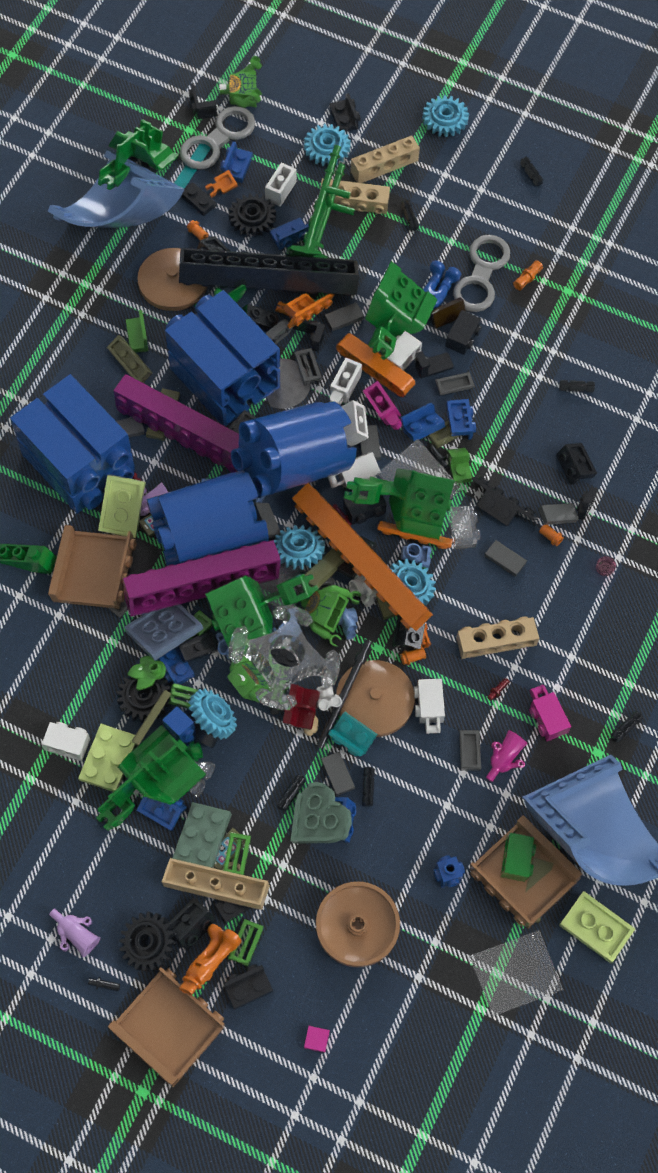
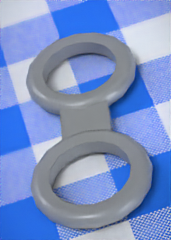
(217, 138)
(482, 272)

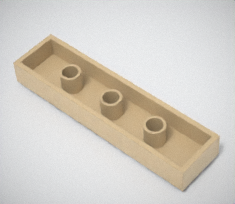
(215, 883)

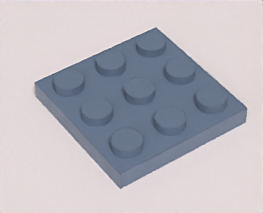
(163, 630)

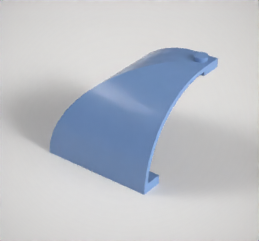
(135, 202)
(597, 824)

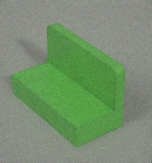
(137, 333)

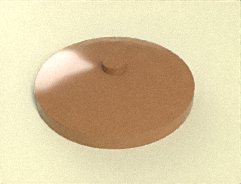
(160, 282)
(379, 697)
(357, 924)

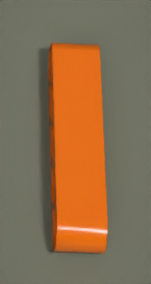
(381, 370)

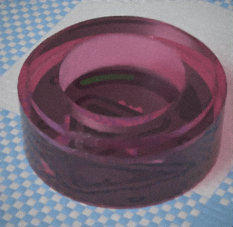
(605, 566)

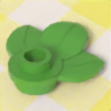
(147, 672)

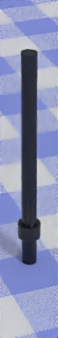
(359, 659)

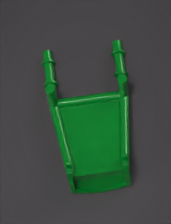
(322, 209)

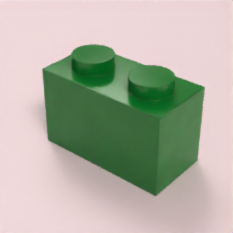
(517, 857)

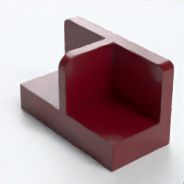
(304, 711)

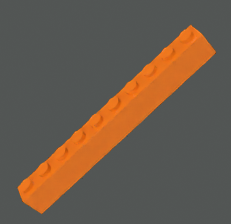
(364, 559)

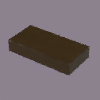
(447, 312)

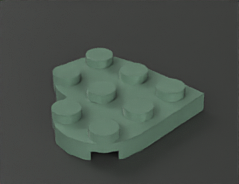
(319, 817)

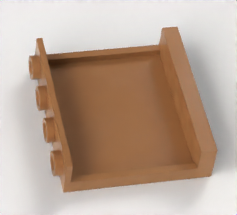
(91, 568)
(539, 898)
(168, 1027)

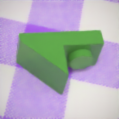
(459, 465)

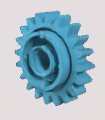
(445, 116)
(322, 141)
(299, 547)
(417, 577)
(212, 713)

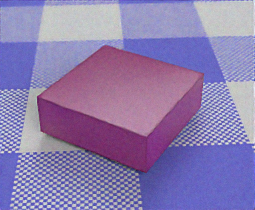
(316, 1039)

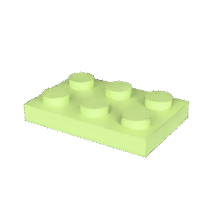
(121, 505)
(105, 756)
(597, 927)

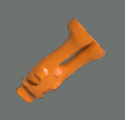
(207, 962)

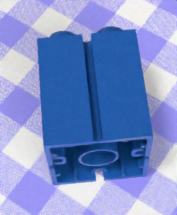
(223, 357)
(73, 443)

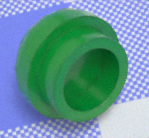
(194, 751)

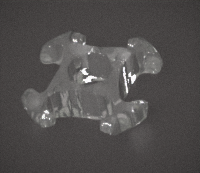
(289, 638)

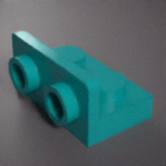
(352, 735)

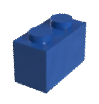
(180, 726)

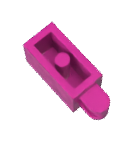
(383, 405)
(548, 714)

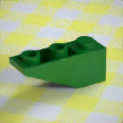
(28, 557)

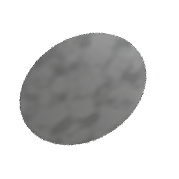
(291, 389)

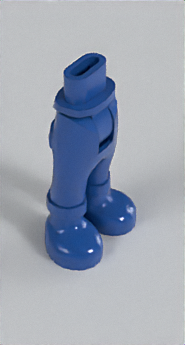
(451, 276)

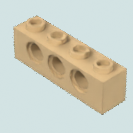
(385, 159)
(364, 196)
(470, 648)

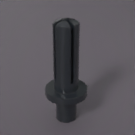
(441, 459)
(104, 984)

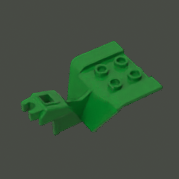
(142, 144)
(397, 308)
(415, 499)
(245, 605)
(157, 770)

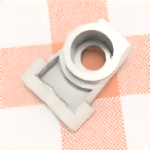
(367, 594)
(327, 698)

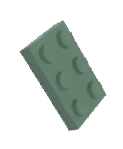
(202, 835)

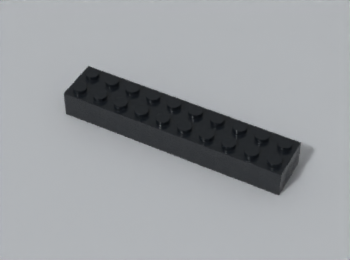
(268, 271)

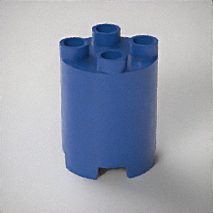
(294, 447)
(207, 518)

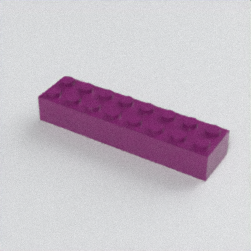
(176, 421)
(197, 577)

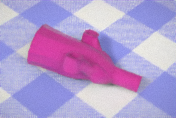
(505, 754)

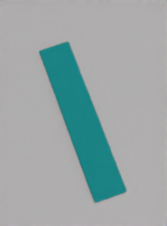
(188, 172)

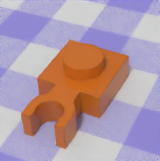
(224, 182)

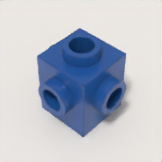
(449, 878)

